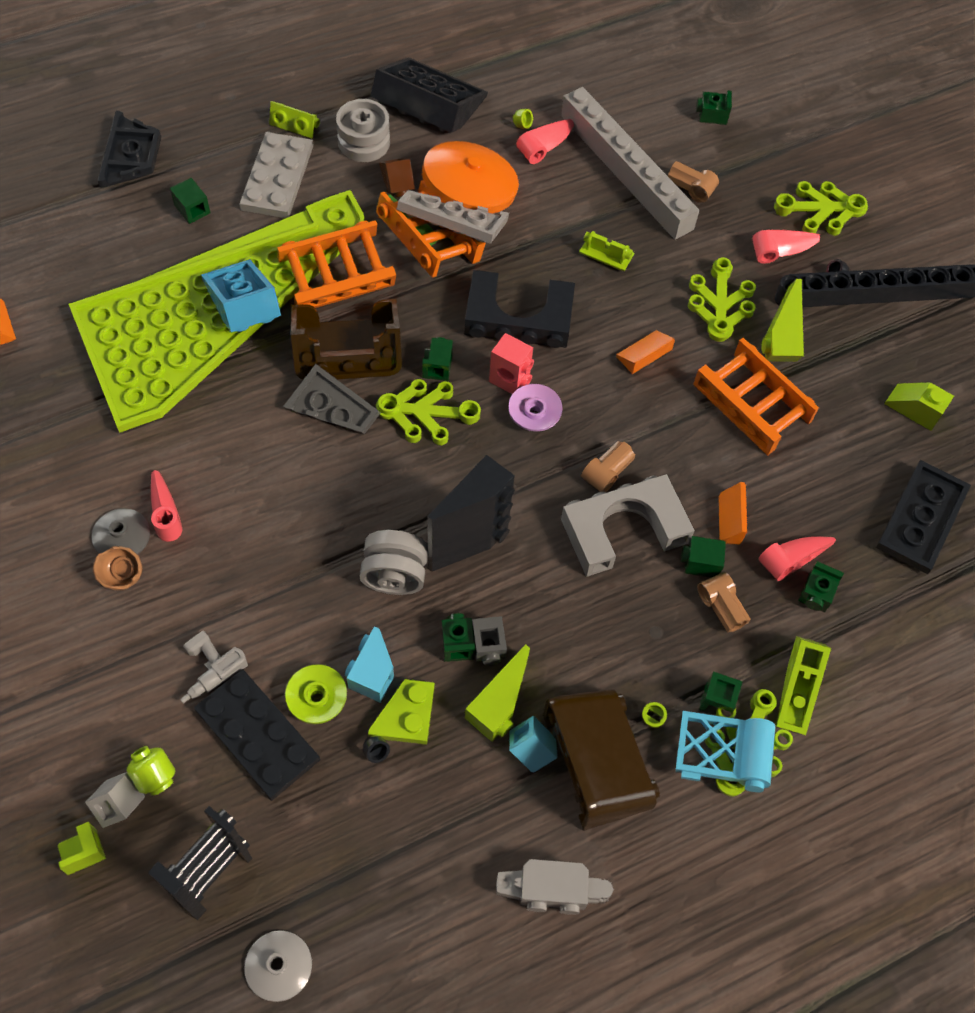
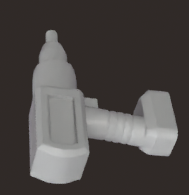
(219, 667)

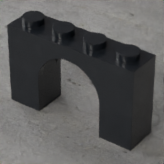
(546, 328)

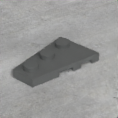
(331, 401)

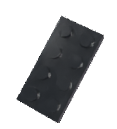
(923, 517)
(257, 734)

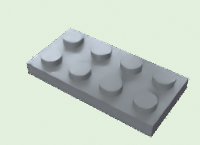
(276, 175)

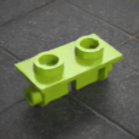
(293, 119)
(609, 253)

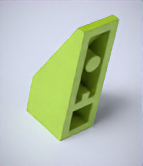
(785, 335)
(802, 684)
(495, 706)

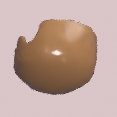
(117, 568)

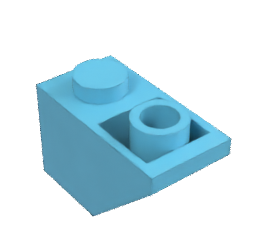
(373, 668)

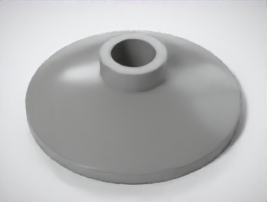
(281, 983)

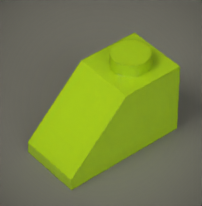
(920, 402)

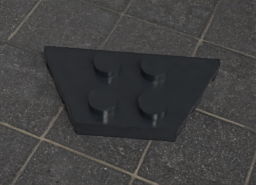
(129, 151)

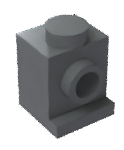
(489, 631)

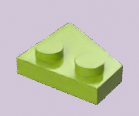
(406, 714)

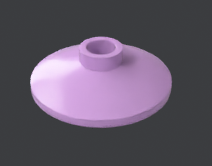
(535, 398)

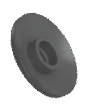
(134, 533)

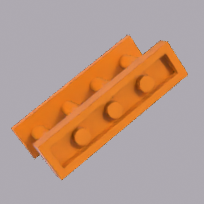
(419, 244)
(332, 290)
(748, 417)

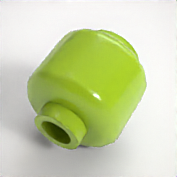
(150, 770)

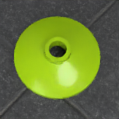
(312, 681)

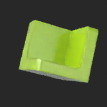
(81, 850)

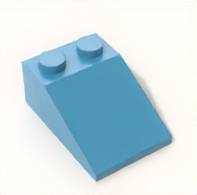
(242, 295)

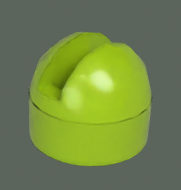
(523, 118)
(657, 709)

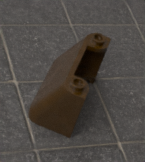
(347, 347)
(601, 756)

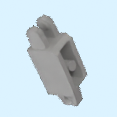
(554, 886)

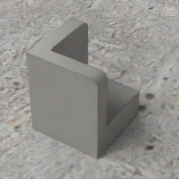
(114, 800)

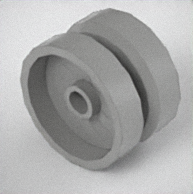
(363, 130)
(394, 562)

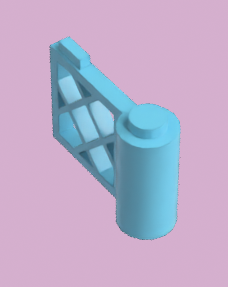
(752, 750)

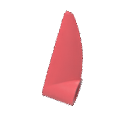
(539, 141)
(779, 243)
(164, 510)
(790, 556)

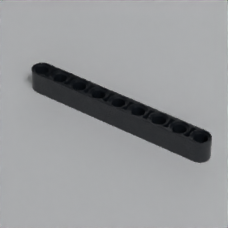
(882, 285)

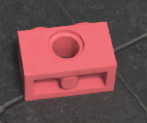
(511, 364)

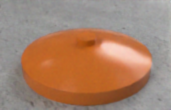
(470, 176)

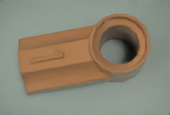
(698, 184)
(604, 471)
(721, 595)

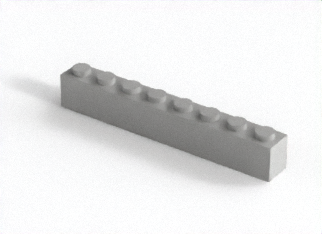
(630, 163)

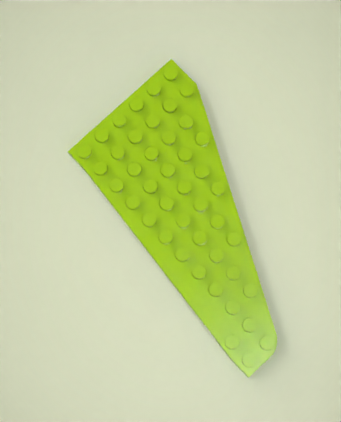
(164, 331)

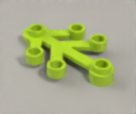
(850, 206)
(720, 302)
(425, 409)
(759, 711)

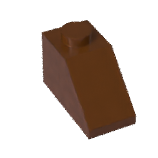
(397, 176)

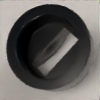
(836, 266)
(376, 749)

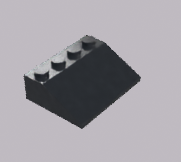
(427, 94)
(471, 515)

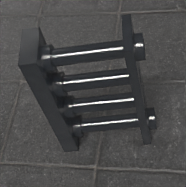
(202, 863)

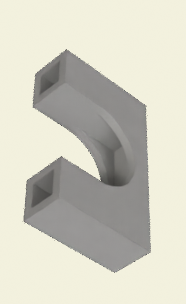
(652, 499)

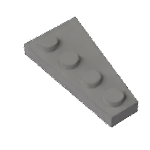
(453, 215)

